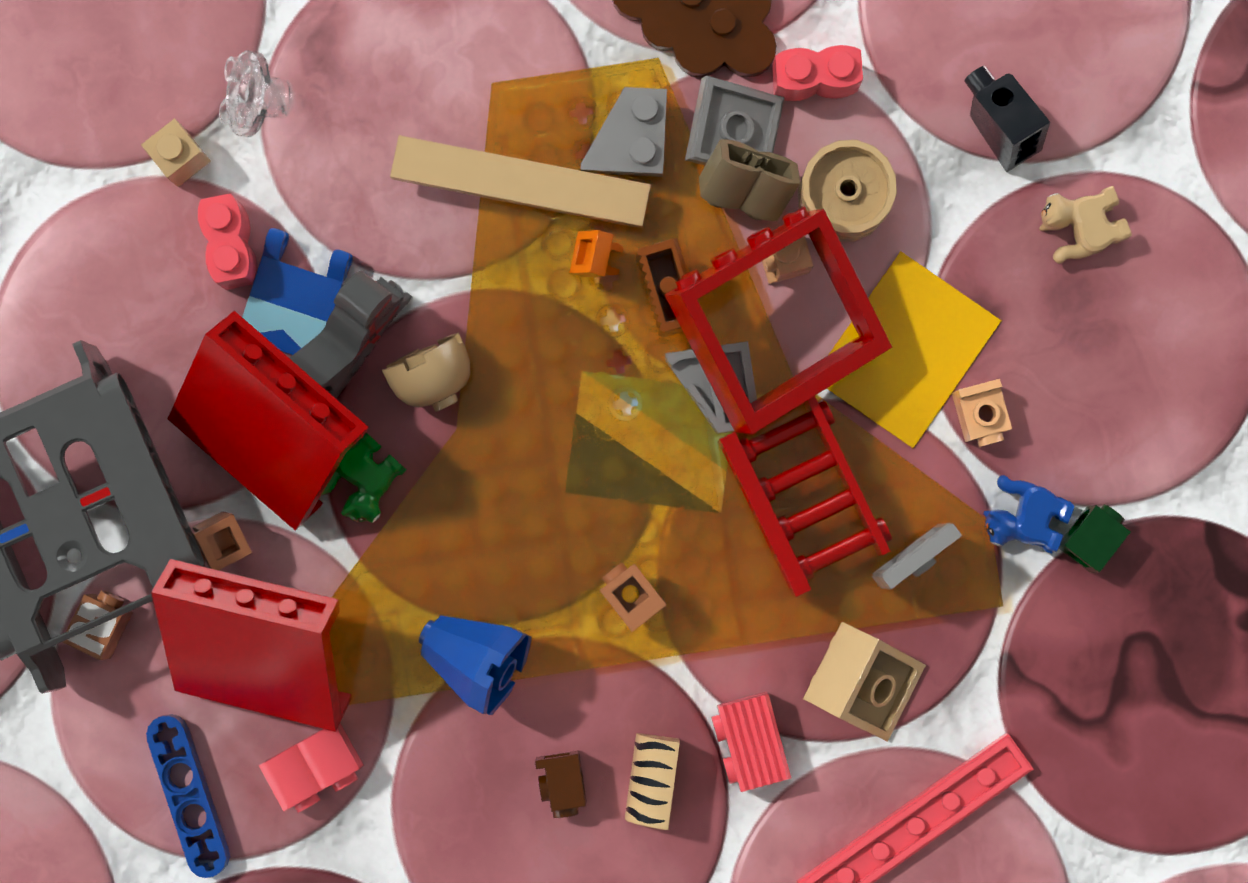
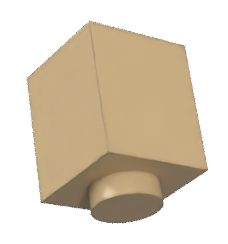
(175, 152)

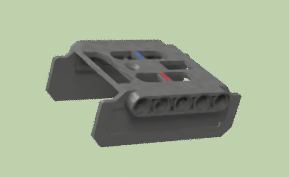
(105, 417)

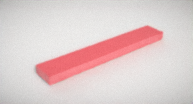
(925, 816)

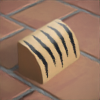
(652, 780)

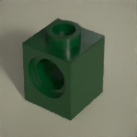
(1094, 537)

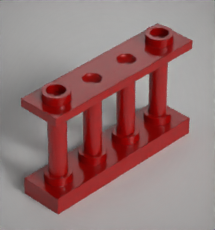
(781, 530)

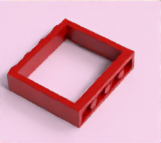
(870, 344)

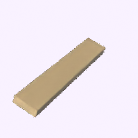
(520, 181)

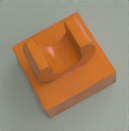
(592, 254)

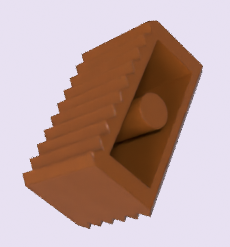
(660, 268)

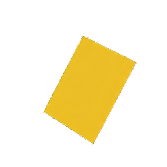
(933, 342)

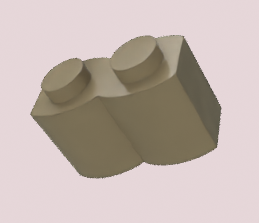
(748, 180)

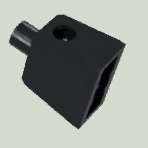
(1006, 117)

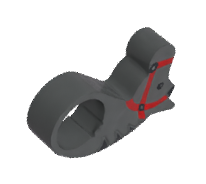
(353, 328)

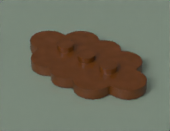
(707, 33)

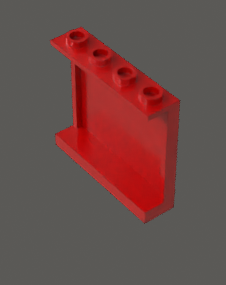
(264, 419)
(250, 644)

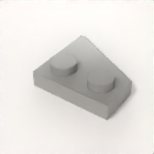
(631, 136)
(692, 377)

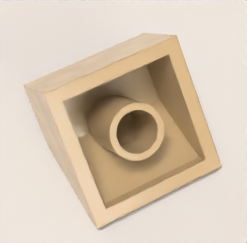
(864, 681)

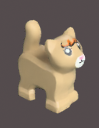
(1089, 223)

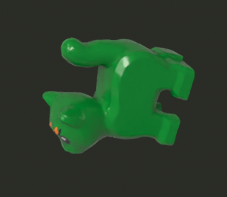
(369, 478)

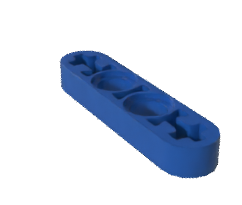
(180, 797)

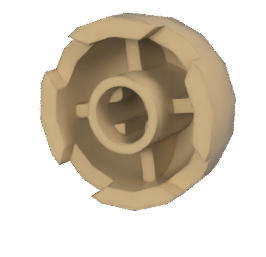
(431, 374)

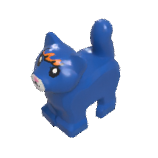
(1032, 517)

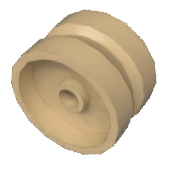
(861, 169)

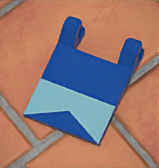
(291, 302)

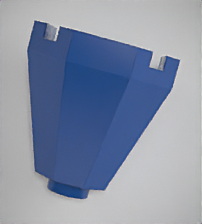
(475, 658)

